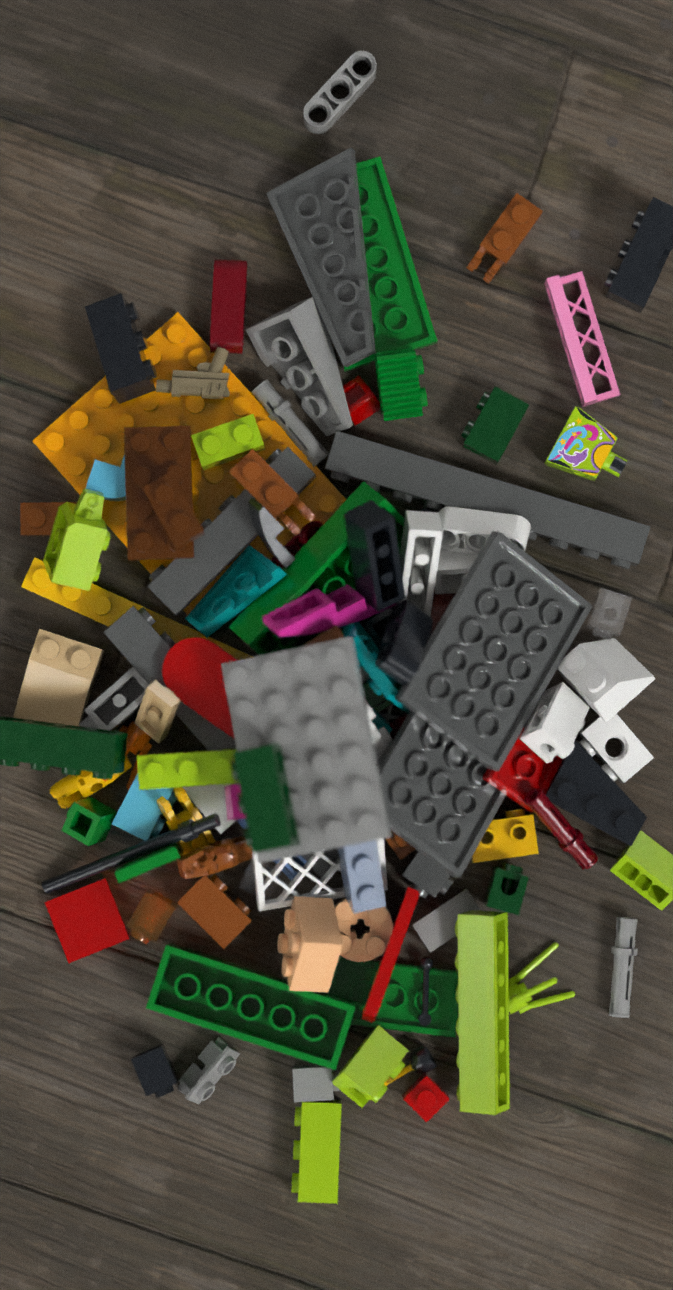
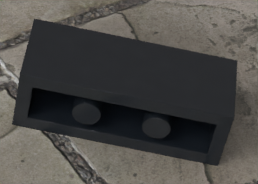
(121, 348)
(374, 555)

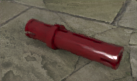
(569, 838)

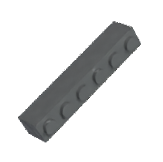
(223, 539)

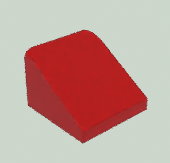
(360, 400)

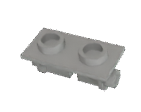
(198, 1082)

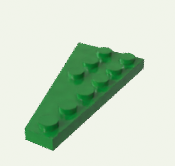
(394, 288)

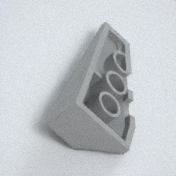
(303, 355)

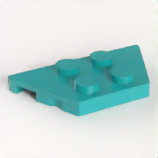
(366, 655)

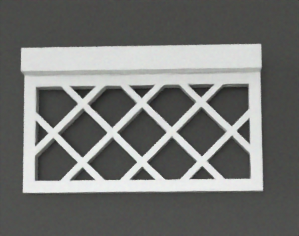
(283, 899)

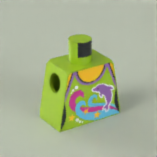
(585, 448)

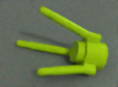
(520, 995)

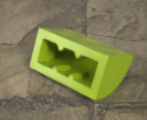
(647, 870)

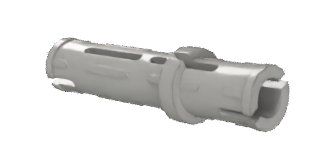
(290, 423)
(623, 966)

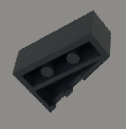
(642, 256)
(594, 797)

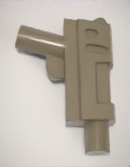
(205, 382)

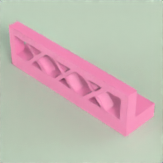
(571, 342)

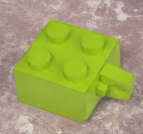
(77, 542)

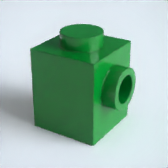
(89, 821)

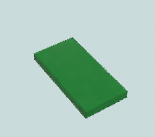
(402, 997)

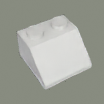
(604, 675)

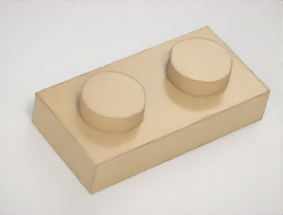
(157, 711)

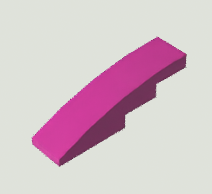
(319, 612)

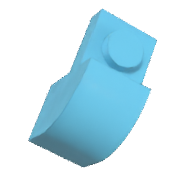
(108, 480)

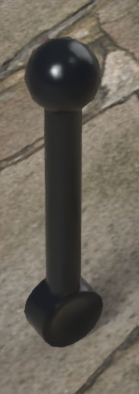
(425, 1018)

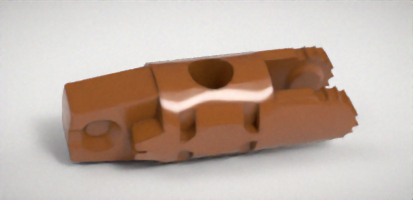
(214, 857)

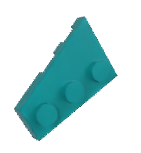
(236, 589)

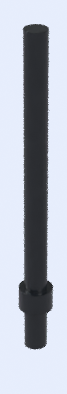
(186, 831)

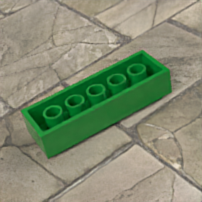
(319, 564)
(251, 1006)

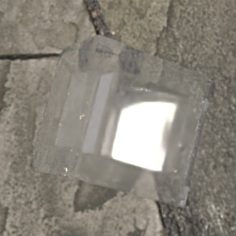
(248, 880)

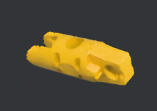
(81, 786)

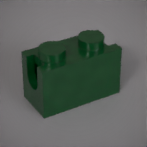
(494, 425)
(506, 888)

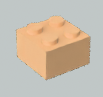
(310, 944)

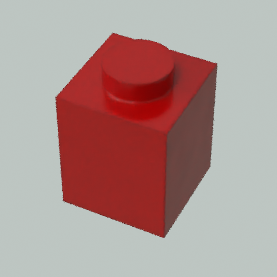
(425, 1097)

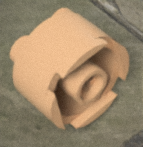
(373, 941)

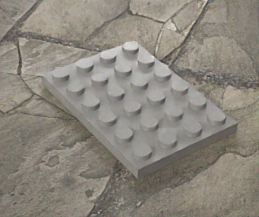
(318, 714)

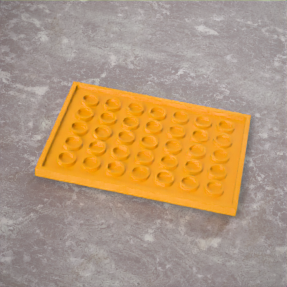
(96, 431)

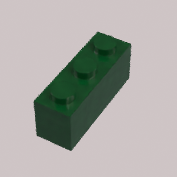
(265, 798)

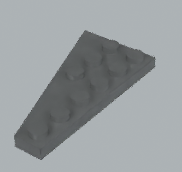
(326, 236)

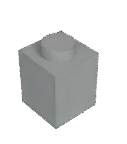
(313, 1083)

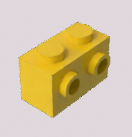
(508, 838)

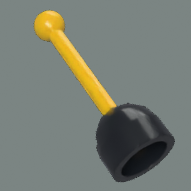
(420, 1062)

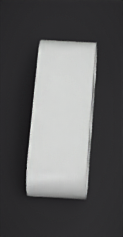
(469, 529)

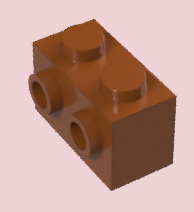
(216, 910)

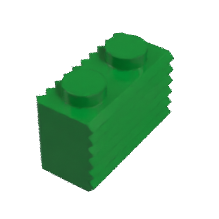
(399, 383)

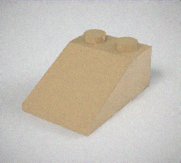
(58, 680)

